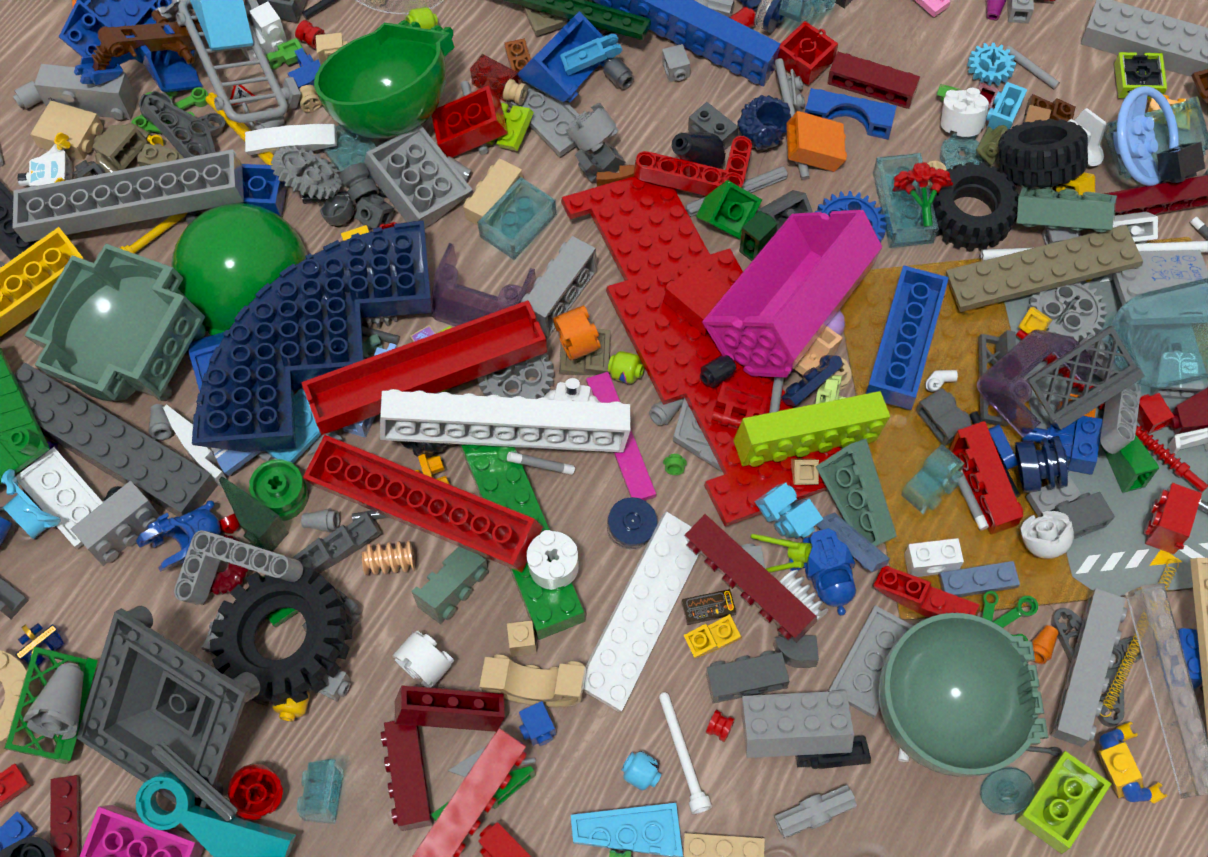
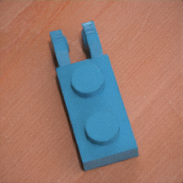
(590, 53)

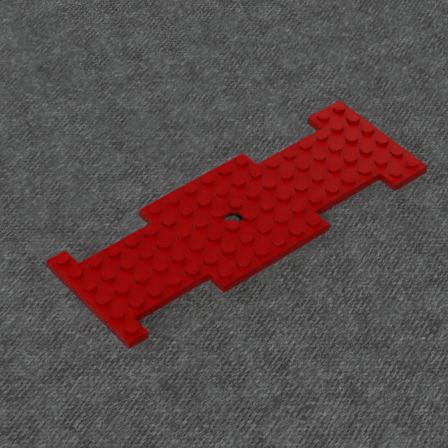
(651, 246)

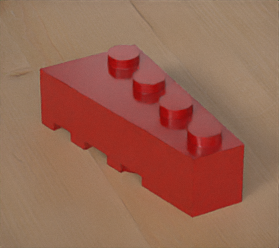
(987, 477)

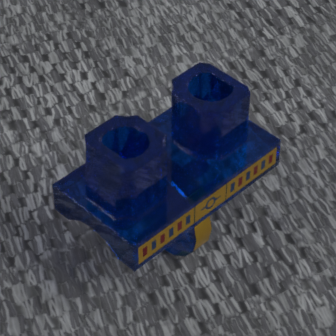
(49, 636)

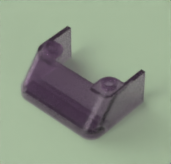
(460, 304)
(1005, 382)

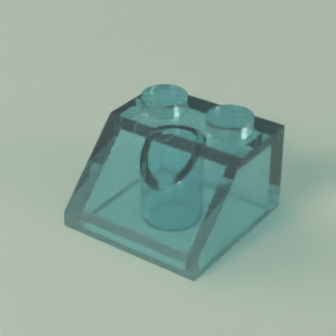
(321, 791)

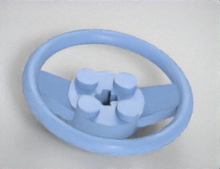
(1136, 136)

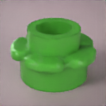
(674, 464)

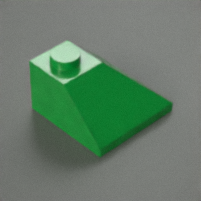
(729, 208)

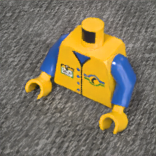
(1122, 768)

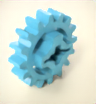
(991, 64)

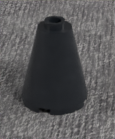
(699, 148)

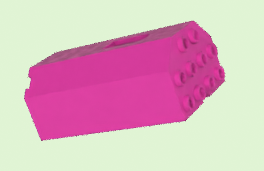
(793, 290)

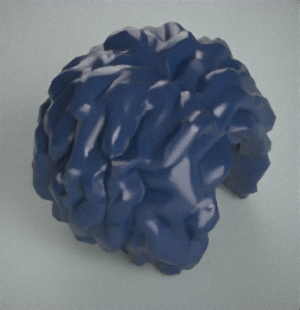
(764, 121)

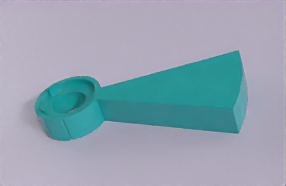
(215, 834)

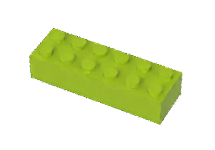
(811, 428)

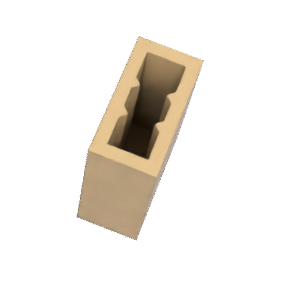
(76, 123)

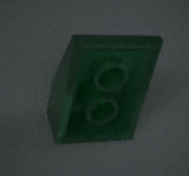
(261, 525)

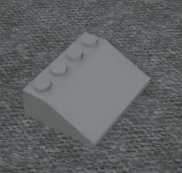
(417, 176)

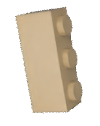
(491, 189)

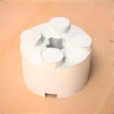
(964, 112)
(552, 546)
(422, 659)

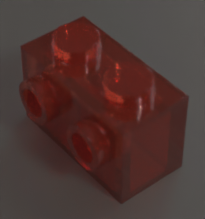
(492, 73)

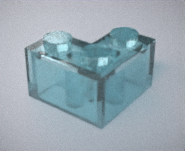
(937, 477)

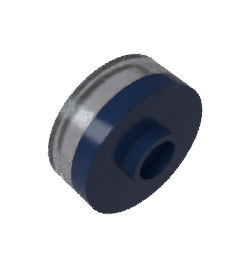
(768, 16)
(631, 523)

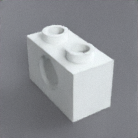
(933, 557)

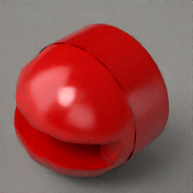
(229, 524)

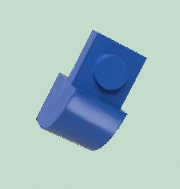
(308, 68)

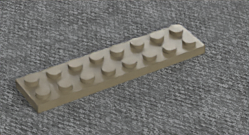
(1043, 268)

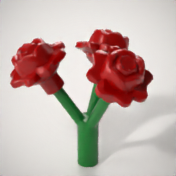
(922, 173)

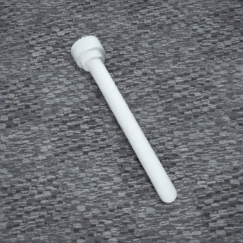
(698, 800)

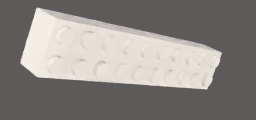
(504, 421)

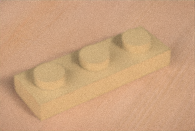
(722, 846)

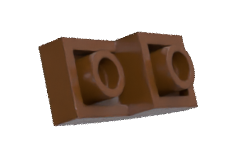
(1059, 109)

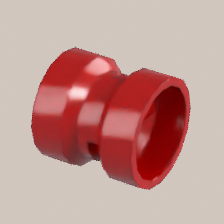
(307, 33)

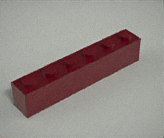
(751, 578)

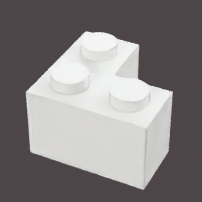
(267, 30)

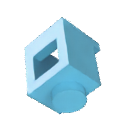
(776, 501)

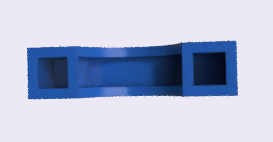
(873, 115)

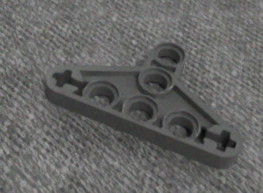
(182, 124)
(1119, 651)

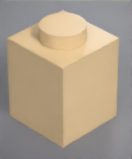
(521, 638)

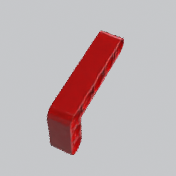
(699, 173)

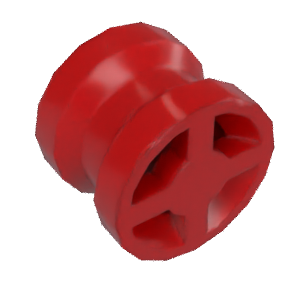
(720, 725)

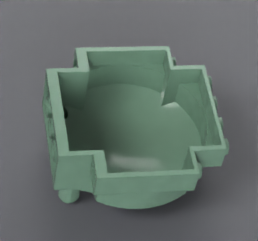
(116, 326)

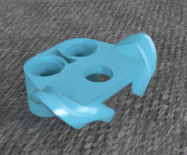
(24, 510)

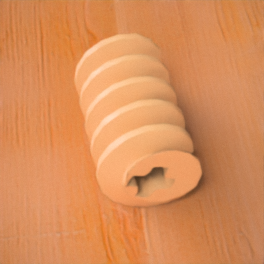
(389, 557)

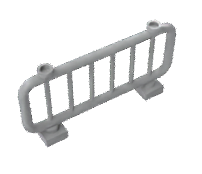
(287, 96)

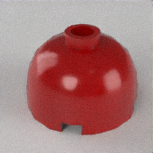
(255, 791)

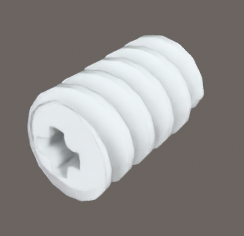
(800, 592)

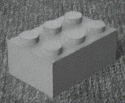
(115, 523)

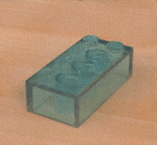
(901, 210)

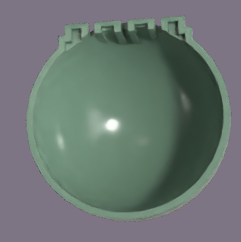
(962, 695)

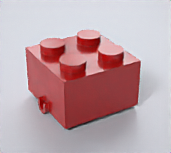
(807, 52)
(1172, 518)

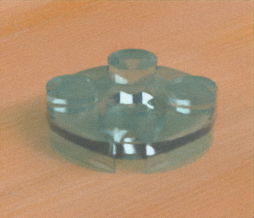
(952, 146)

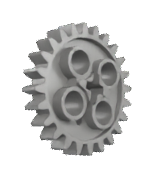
(306, 172)
(1083, 321)
(516, 377)

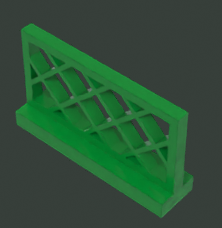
(64, 747)

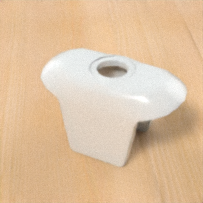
(1095, 129)

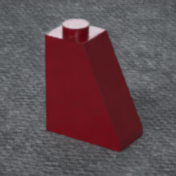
(1191, 414)

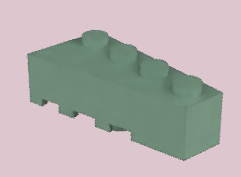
(1066, 209)
(858, 492)

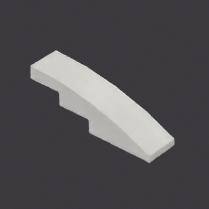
(307, 136)
(201, 455)

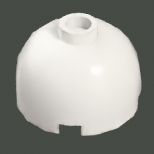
(1048, 535)

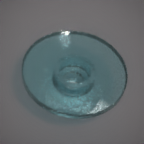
(1005, 782)

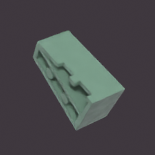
(450, 584)

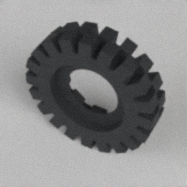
(324, 639)

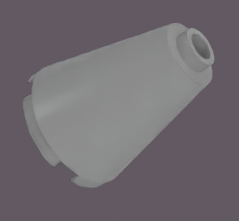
(58, 704)

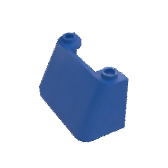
(546, 68)

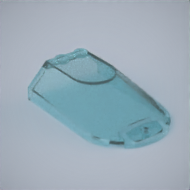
(1166, 334)

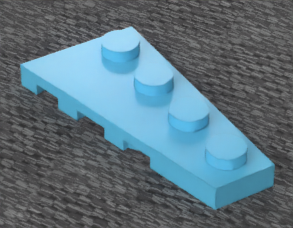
(634, 829)

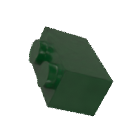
(756, 234)

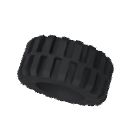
(1043, 153)
(983, 184)

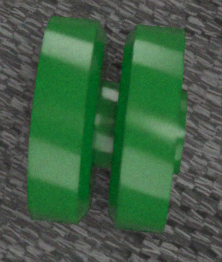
(280, 488)

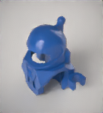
(180, 529)
(830, 569)

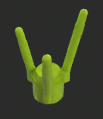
(797, 551)

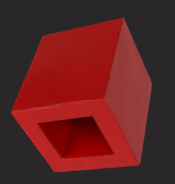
(1153, 413)

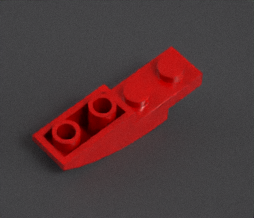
(920, 595)

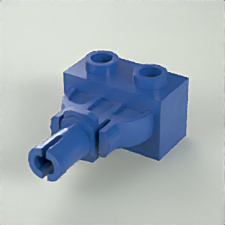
(1079, 440)

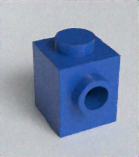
(536, 724)

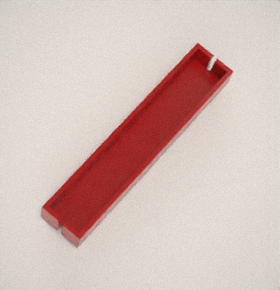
(426, 365)

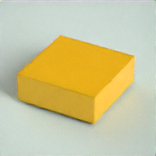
(1034, 320)

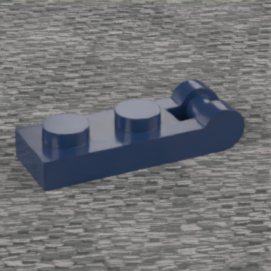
(812, 379)

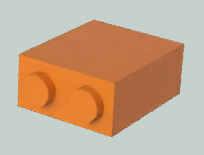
(816, 141)

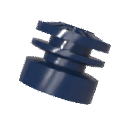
(1041, 464)

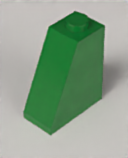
(1132, 466)

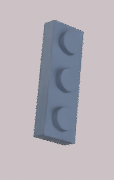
(860, 548)
(980, 579)

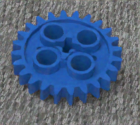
(851, 202)

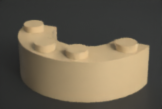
(12, 677)
(530, 684)

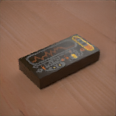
(708, 607)

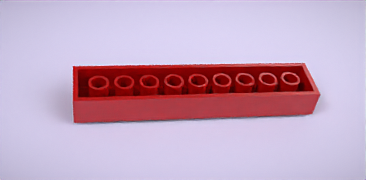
(423, 502)

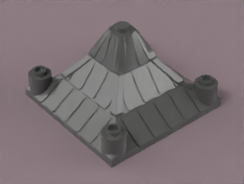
(157, 694)

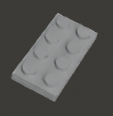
(549, 119)
(865, 661)

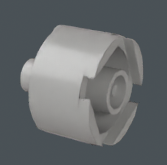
(592, 128)

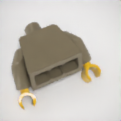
(121, 145)

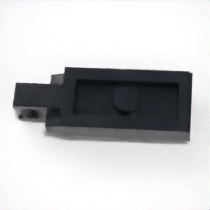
(859, 756)

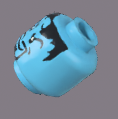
(641, 770)

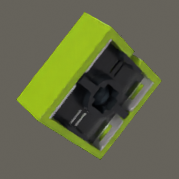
(1138, 71)

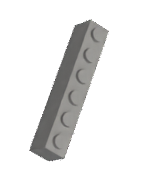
(1089, 668)

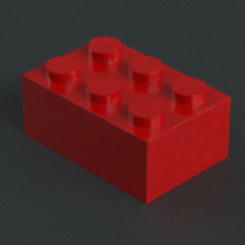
(469, 122)

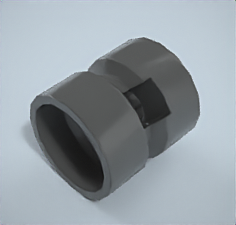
(357, 180)

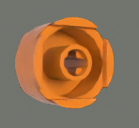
(576, 333)

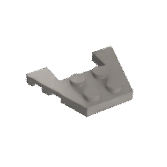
(691, 437)

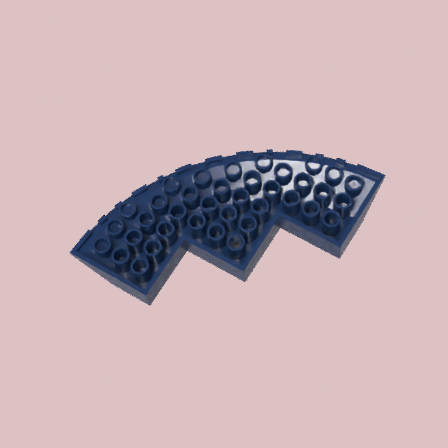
(304, 329)

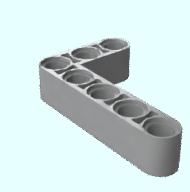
(1119, 411)
(204, 558)

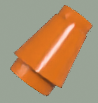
(1044, 644)

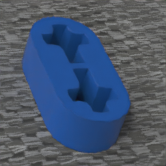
(1003, 446)

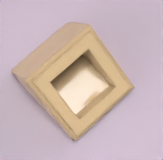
(805, 471)

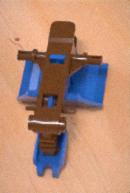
(160, 47)

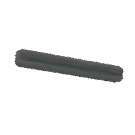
(194, 781)

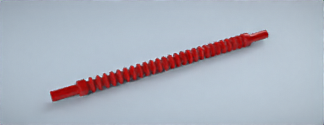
(1181, 469)

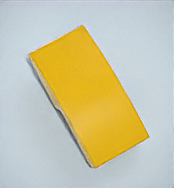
(712, 637)

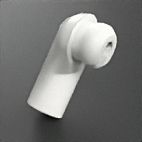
(938, 378)

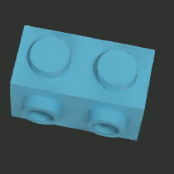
(1007, 106)
(798, 520)

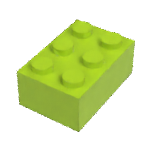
(1064, 802)

